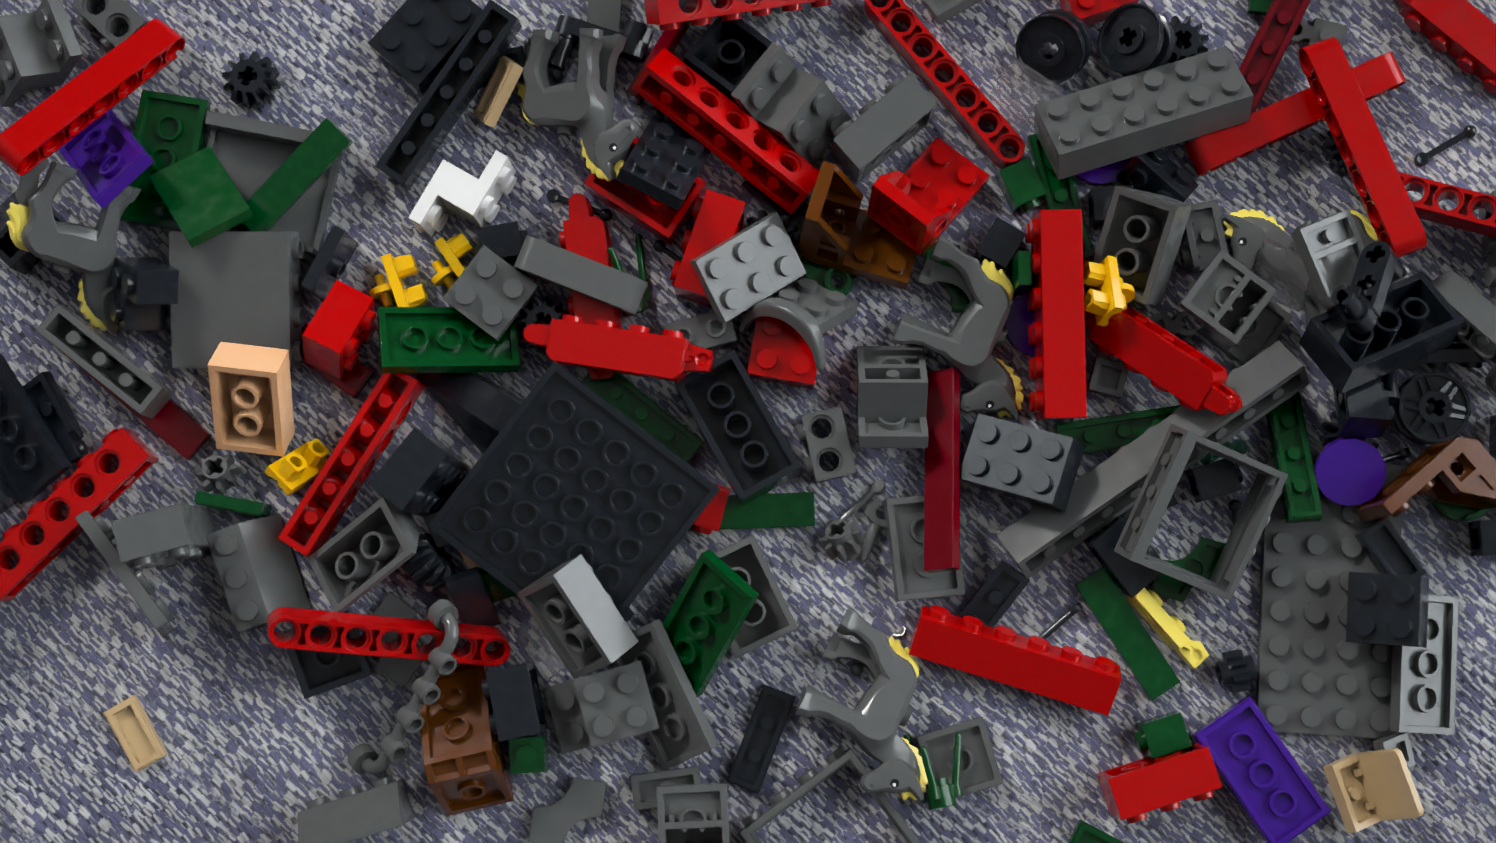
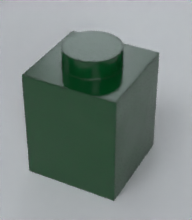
(1021, 186)
(1162, 735)
(529, 754)

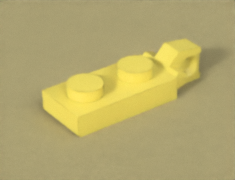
(1168, 628)

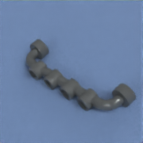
(364, 757)

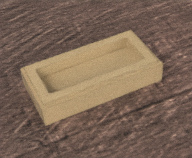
(498, 91)
(135, 733)

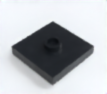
(330, 262)

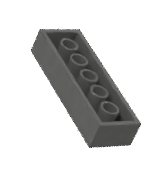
(1142, 112)

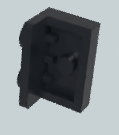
(1158, 175)

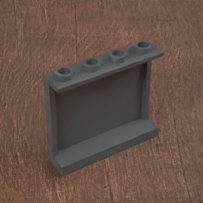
(253, 152)
(238, 293)

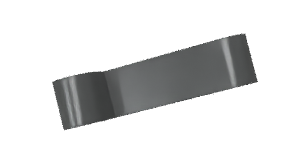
(580, 275)
(1479, 318)

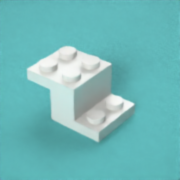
(463, 194)

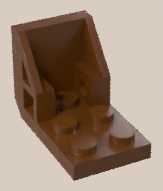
(846, 238)
(1465, 476)
(458, 748)

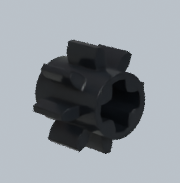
(1236, 671)

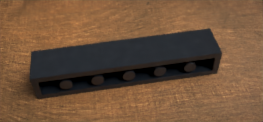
(449, 94)

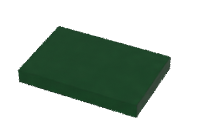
(201, 196)

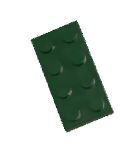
(169, 131)
(441, 343)
(707, 617)

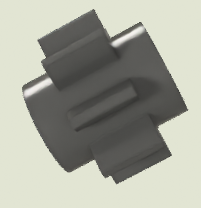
(227, 471)
(842, 540)

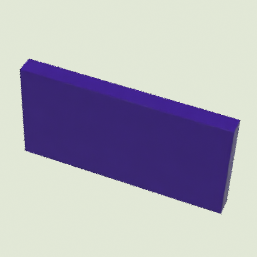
(106, 157)
(1261, 773)

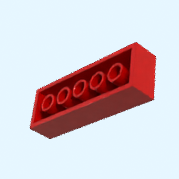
(1057, 315)

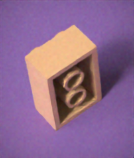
(251, 398)

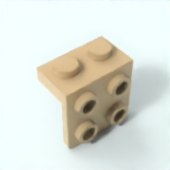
(1373, 788)

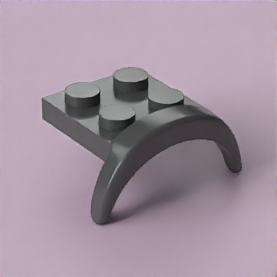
(1331, 254)
(808, 310)

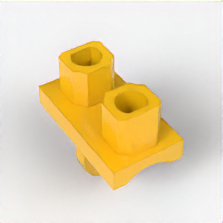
(452, 250)
(396, 270)
(1108, 290)
(299, 466)

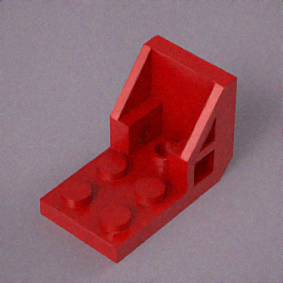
(927, 196)

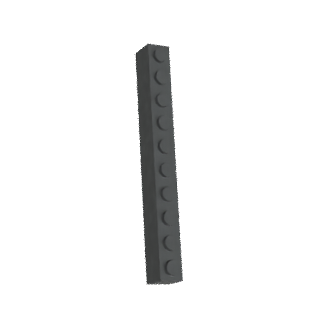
(1117, 481)

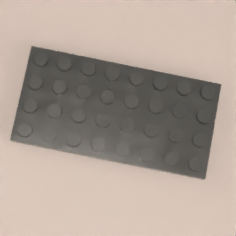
(1304, 665)

